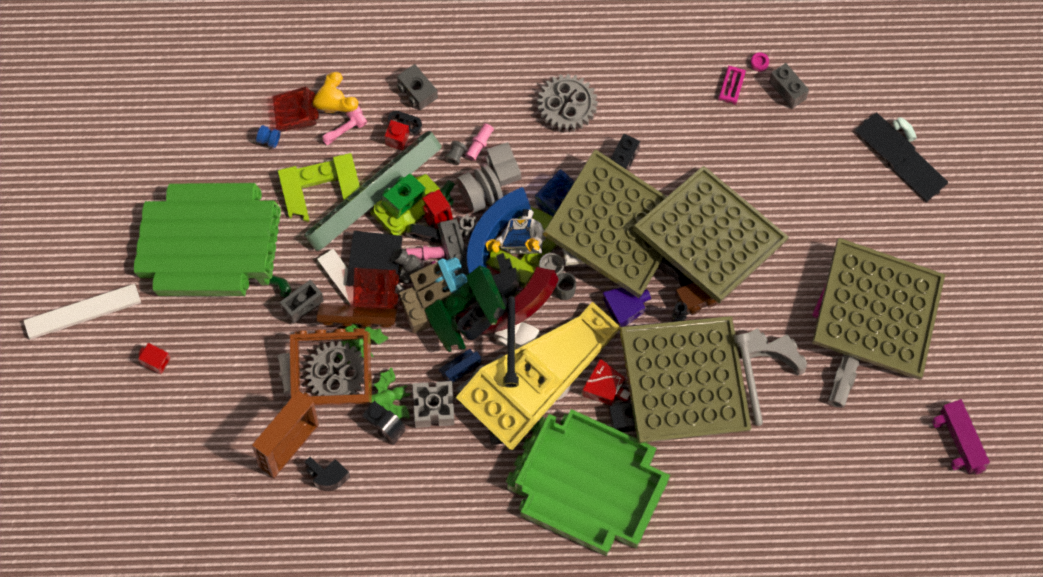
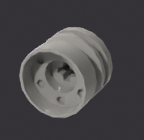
(482, 187)

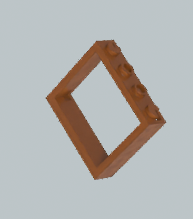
(339, 334)
(286, 434)

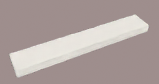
(82, 311)

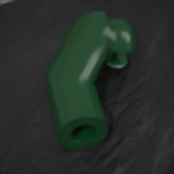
(446, 189)
(283, 285)

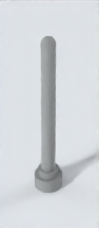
(743, 341)

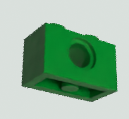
(398, 204)

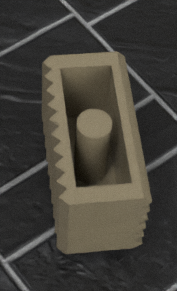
(414, 310)

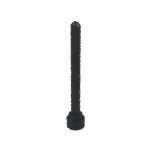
(511, 379)

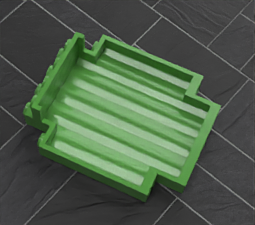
(207, 239)
(587, 481)

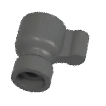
(410, 264)

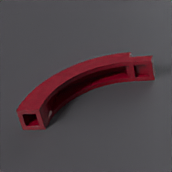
(528, 300)

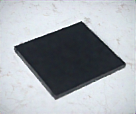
(372, 252)

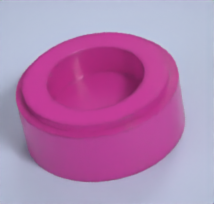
(759, 62)

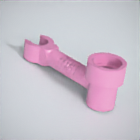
(355, 117)

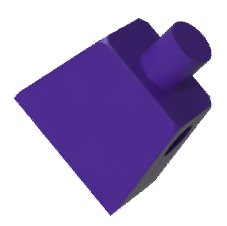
(625, 306)

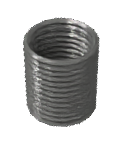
(567, 278)

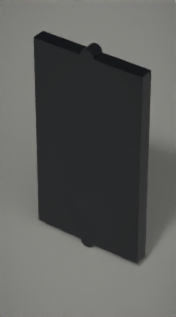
(885, 140)
(920, 176)

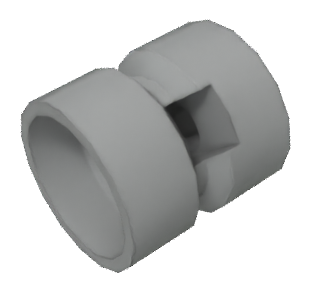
(552, 261)

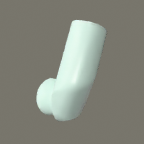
(907, 127)

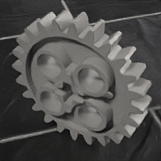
(553, 95)
(326, 359)

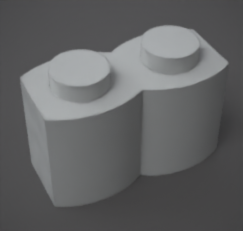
(503, 164)

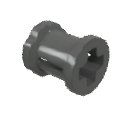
(455, 152)

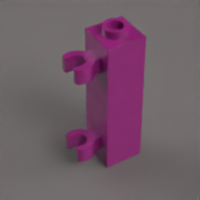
(964, 436)

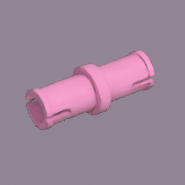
(479, 141)
(427, 252)

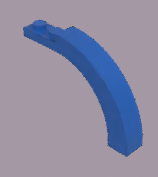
(492, 224)

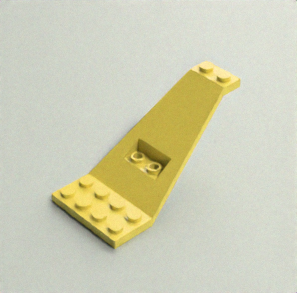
(555, 357)

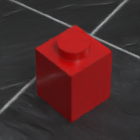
(396, 135)
(153, 358)

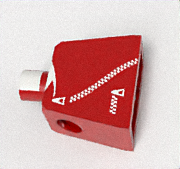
(605, 385)

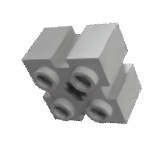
(441, 395)

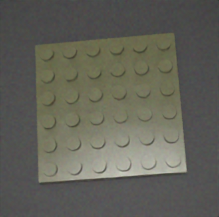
(599, 221)
(710, 234)
(879, 309)
(685, 379)

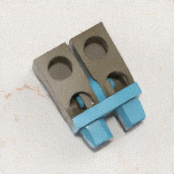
(437, 281)

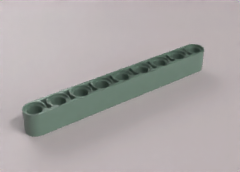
(371, 191)

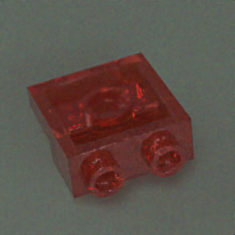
(295, 109)
(375, 288)

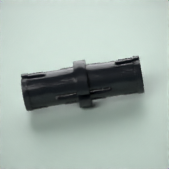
(679, 312)

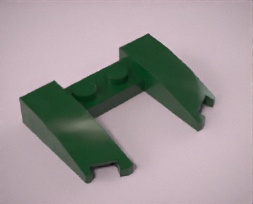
(442, 313)

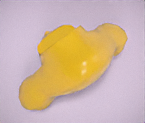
(332, 99)

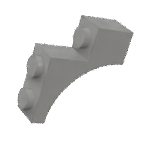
(781, 349)

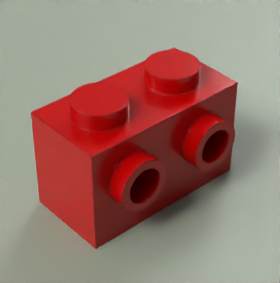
(436, 208)

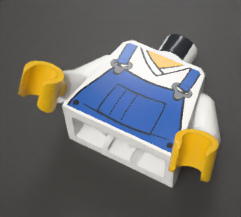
(520, 236)

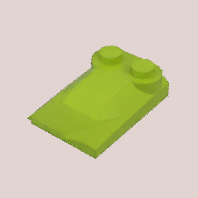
(412, 216)

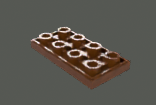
(350, 315)

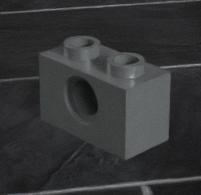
(414, 77)
(788, 85)
(301, 301)

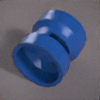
(268, 137)

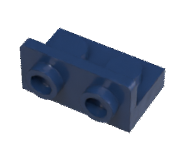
(460, 366)

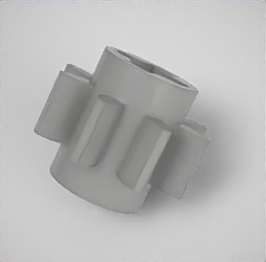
(467, 221)

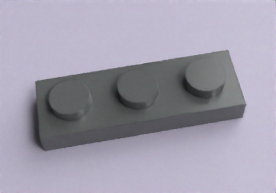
(454, 244)

